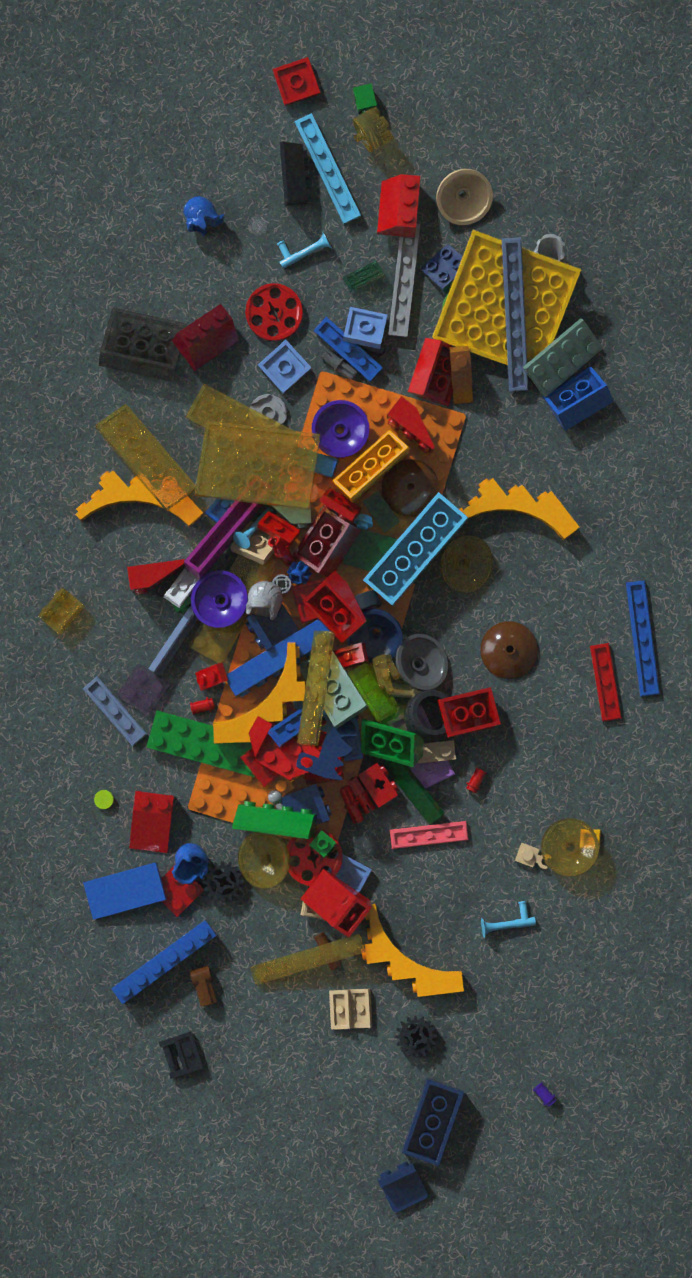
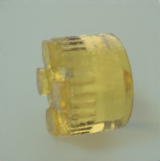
(371, 129)

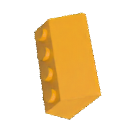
(371, 466)

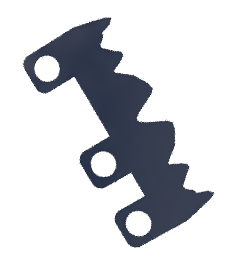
(332, 749)

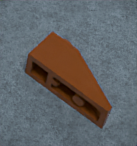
(461, 374)

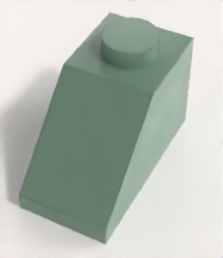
(295, 516)

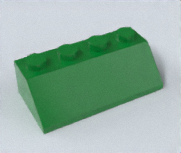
(275, 821)

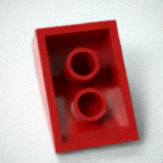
(149, 576)
(336, 606)
(469, 712)
(151, 821)

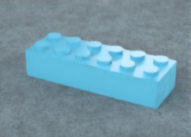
(415, 549)

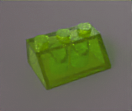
(376, 699)

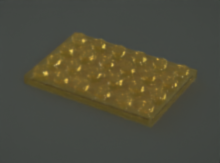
(257, 465)

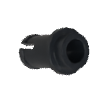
(379, 352)

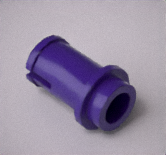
(545, 1095)

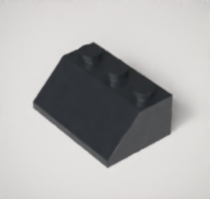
(294, 173)

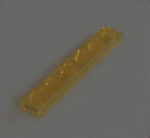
(316, 688)
(307, 959)

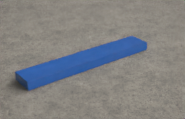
(642, 638)

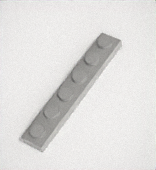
(403, 285)

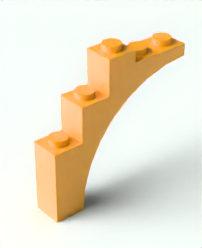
(117, 492)
(547, 509)
(271, 708)
(401, 967)

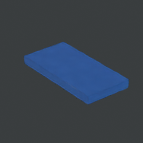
(125, 890)

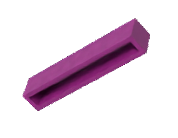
(220, 537)

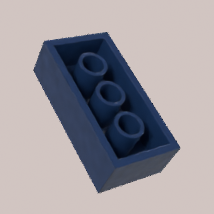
(432, 1121)

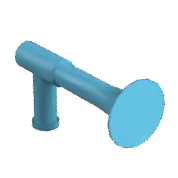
(291, 259)
(242, 539)
(517, 923)

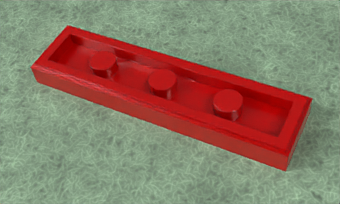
(605, 682)

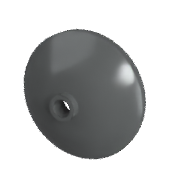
(429, 658)

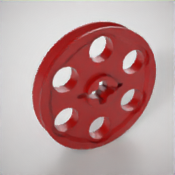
(283, 313)
(306, 864)

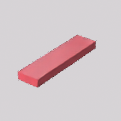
(428, 834)

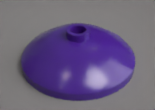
(345, 415)
(207, 596)

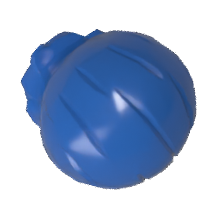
(200, 213)
(190, 863)

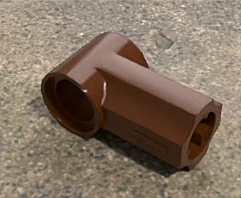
(203, 982)

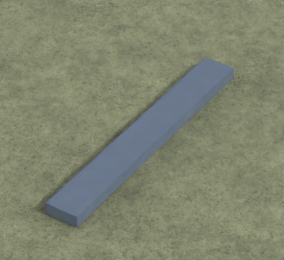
(514, 313)

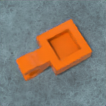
(282, 785)

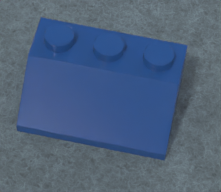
(578, 398)

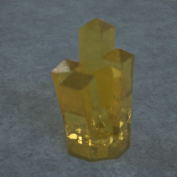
(383, 665)

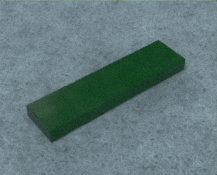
(414, 791)

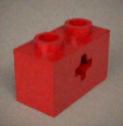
(368, 779)

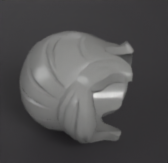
(552, 247)
(264, 599)

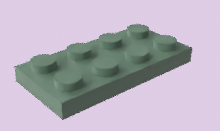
(563, 357)
(342, 696)

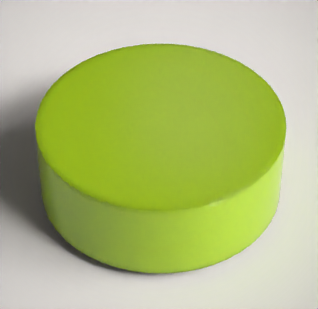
(103, 799)

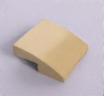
(350, 1008)

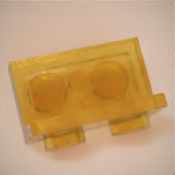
(61, 610)

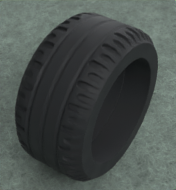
(411, 717)

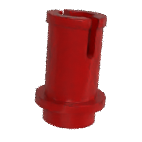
(202, 706)
(476, 780)

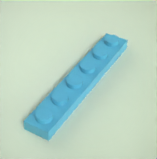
(327, 169)

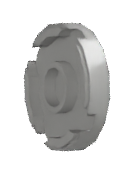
(272, 405)

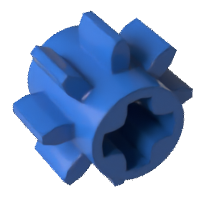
(299, 572)

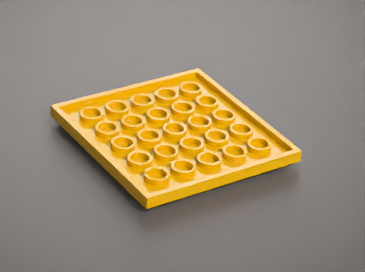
(476, 301)

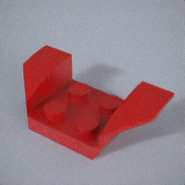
(279, 759)

